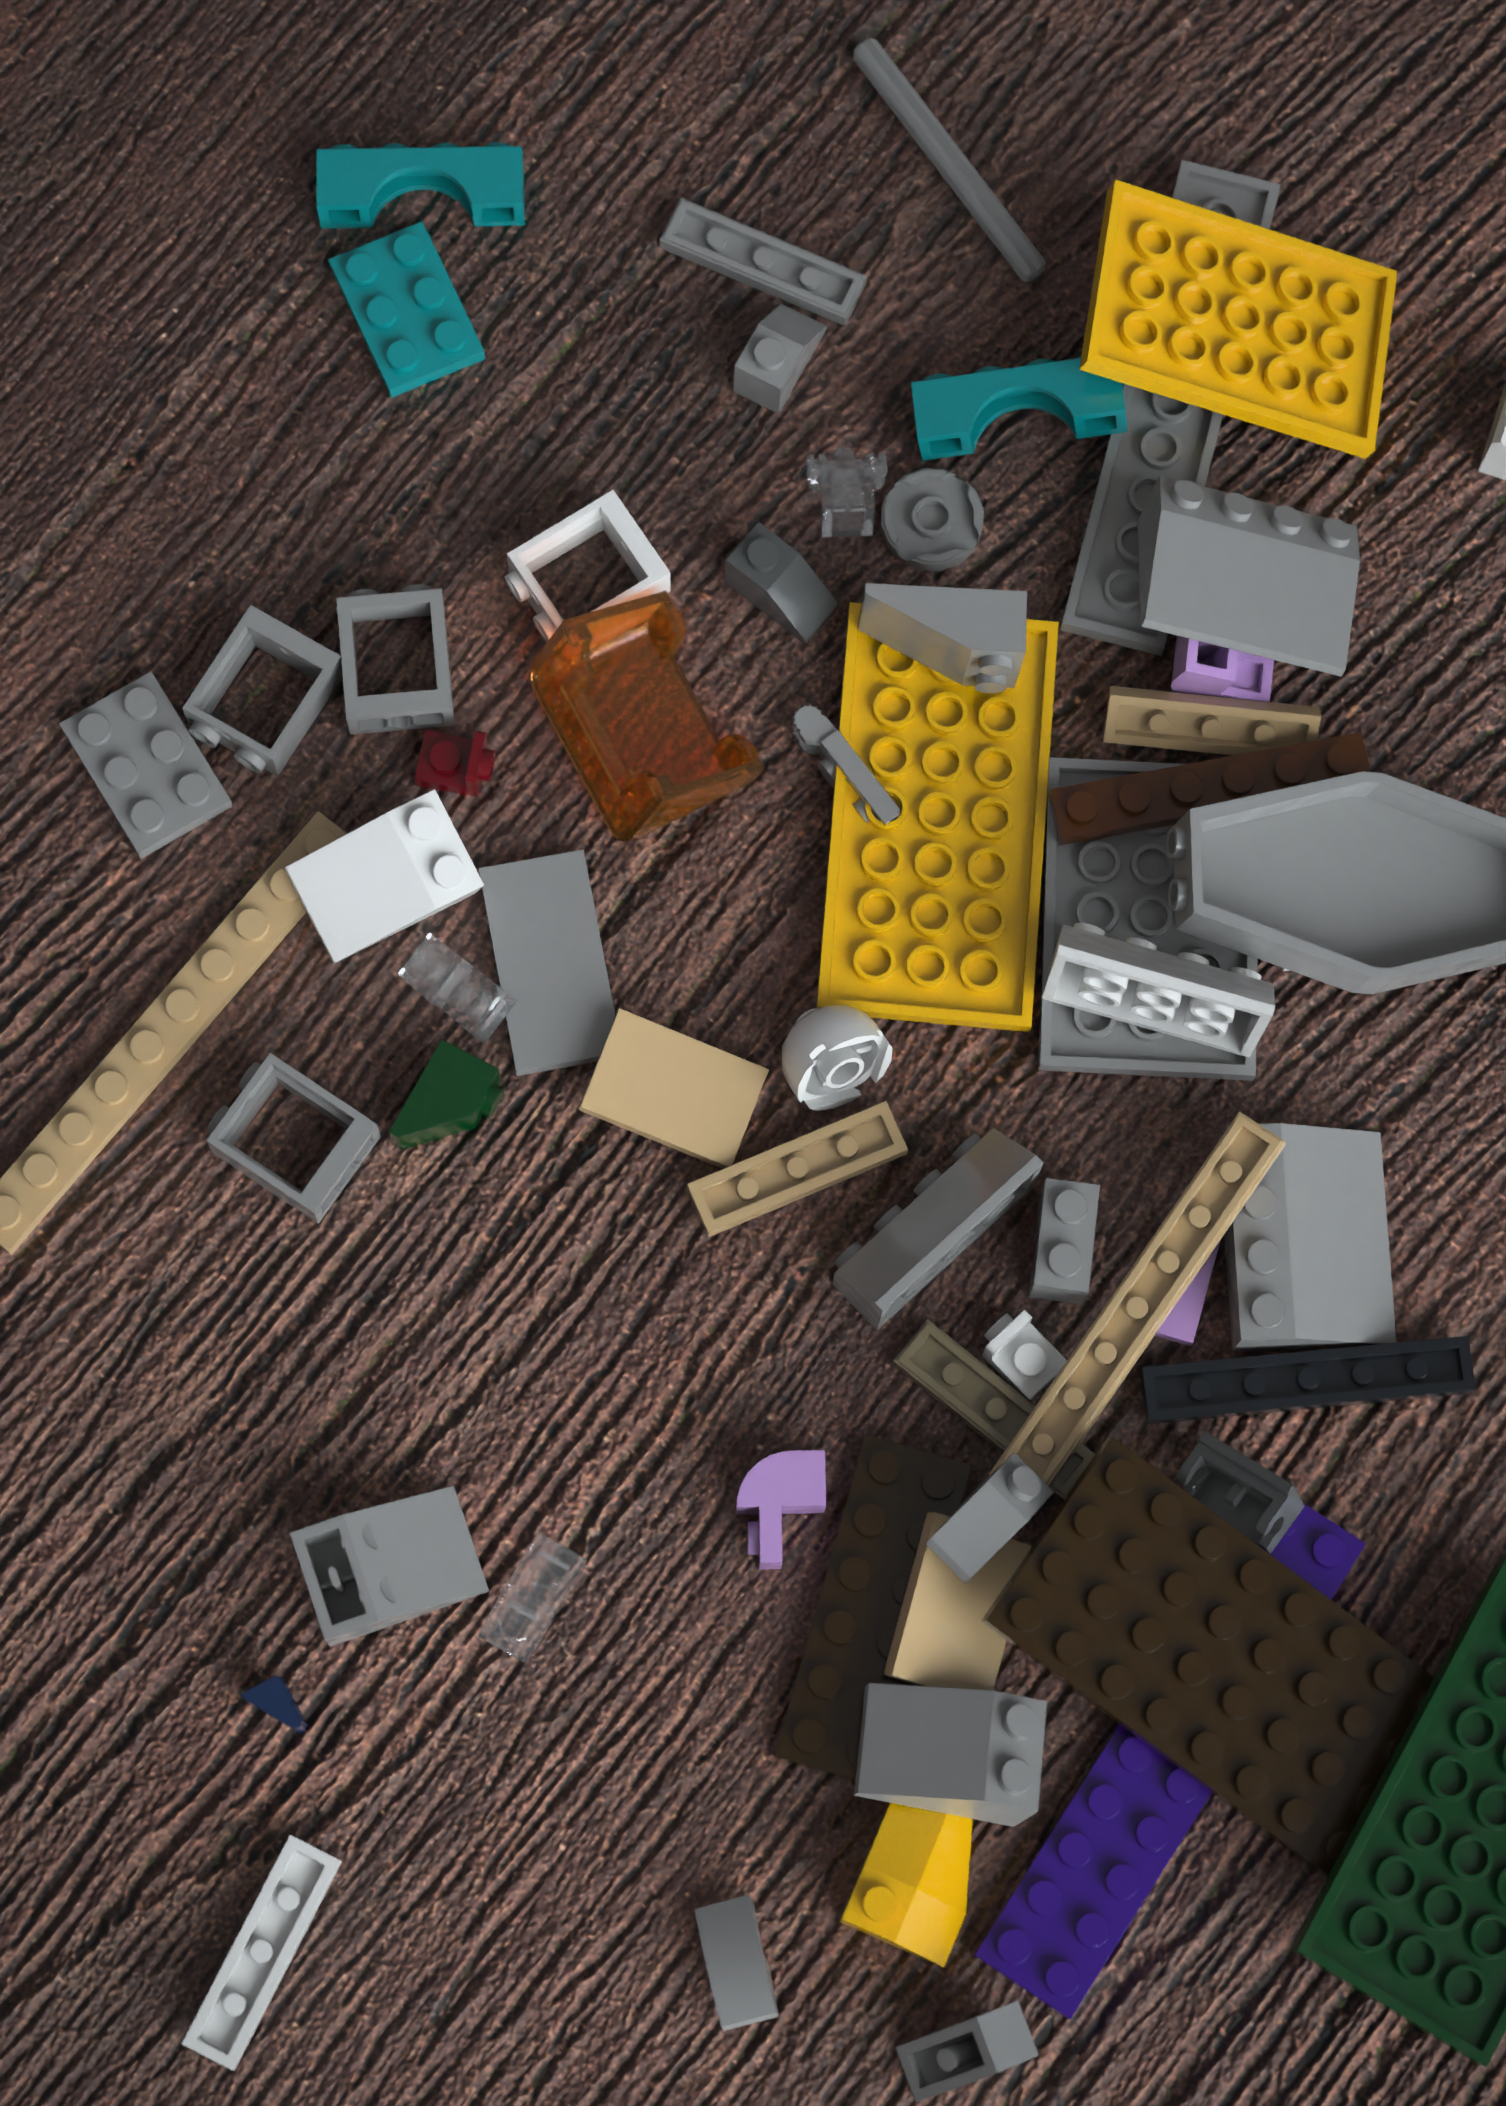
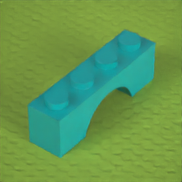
(360, 182)
(958, 408)

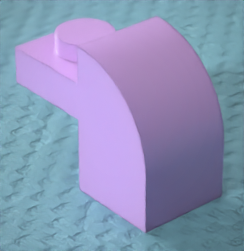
(1220, 671)
(777, 1486)

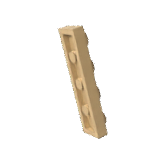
(1205, 722)
(797, 1169)

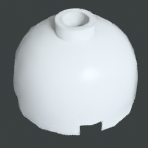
(833, 1053)

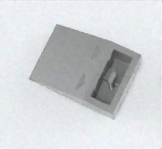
(388, 1564)

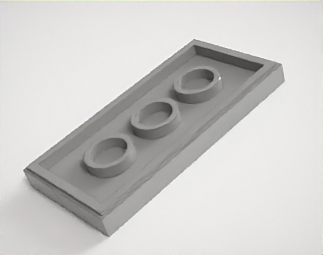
(549, 960)

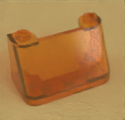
(634, 717)

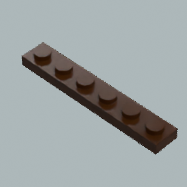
(1166, 794)

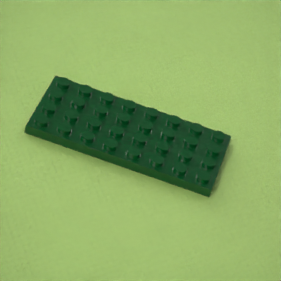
(1422, 1878)

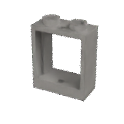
(290, 647)
(400, 709)
(339, 1165)

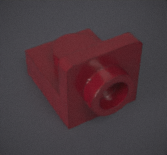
(454, 763)

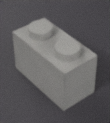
(1064, 1241)

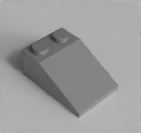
(958, 632)
(952, 1751)

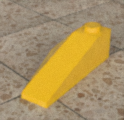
(914, 1882)

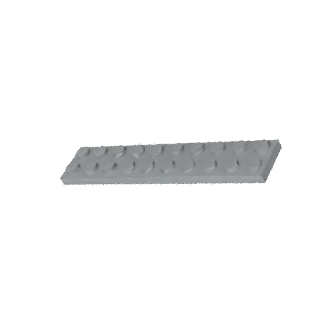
(1162, 440)

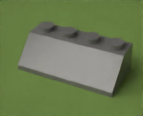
(936, 1226)

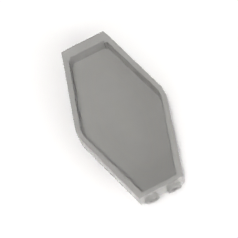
(1346, 881)

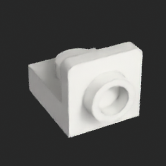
(1022, 1354)

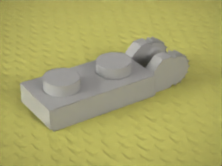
(820, 737)

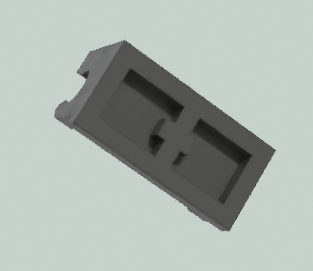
(1240, 1491)

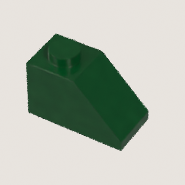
(447, 1098)

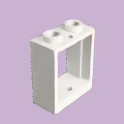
(602, 514)

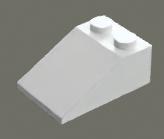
(384, 876)

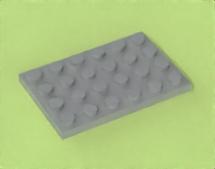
(1124, 891)

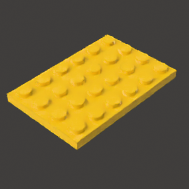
(1239, 320)

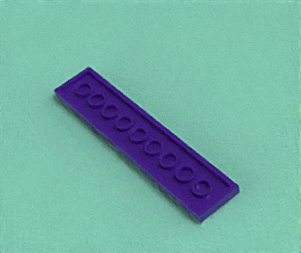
(1122, 1831)

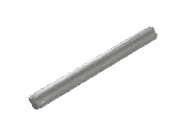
(949, 160)

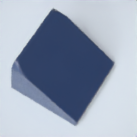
(276, 1701)

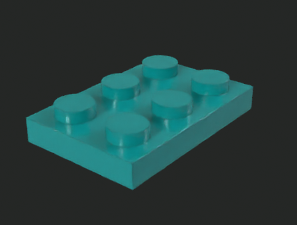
(406, 309)

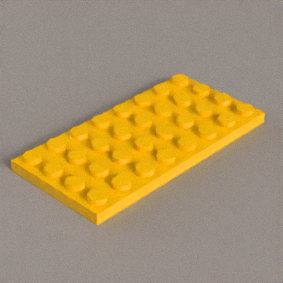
(944, 900)

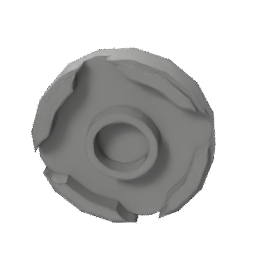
(932, 520)

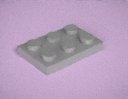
(146, 765)

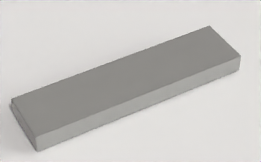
(762, 261)

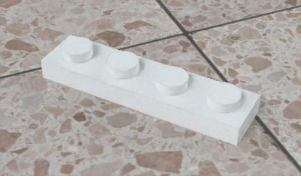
(261, 1953)

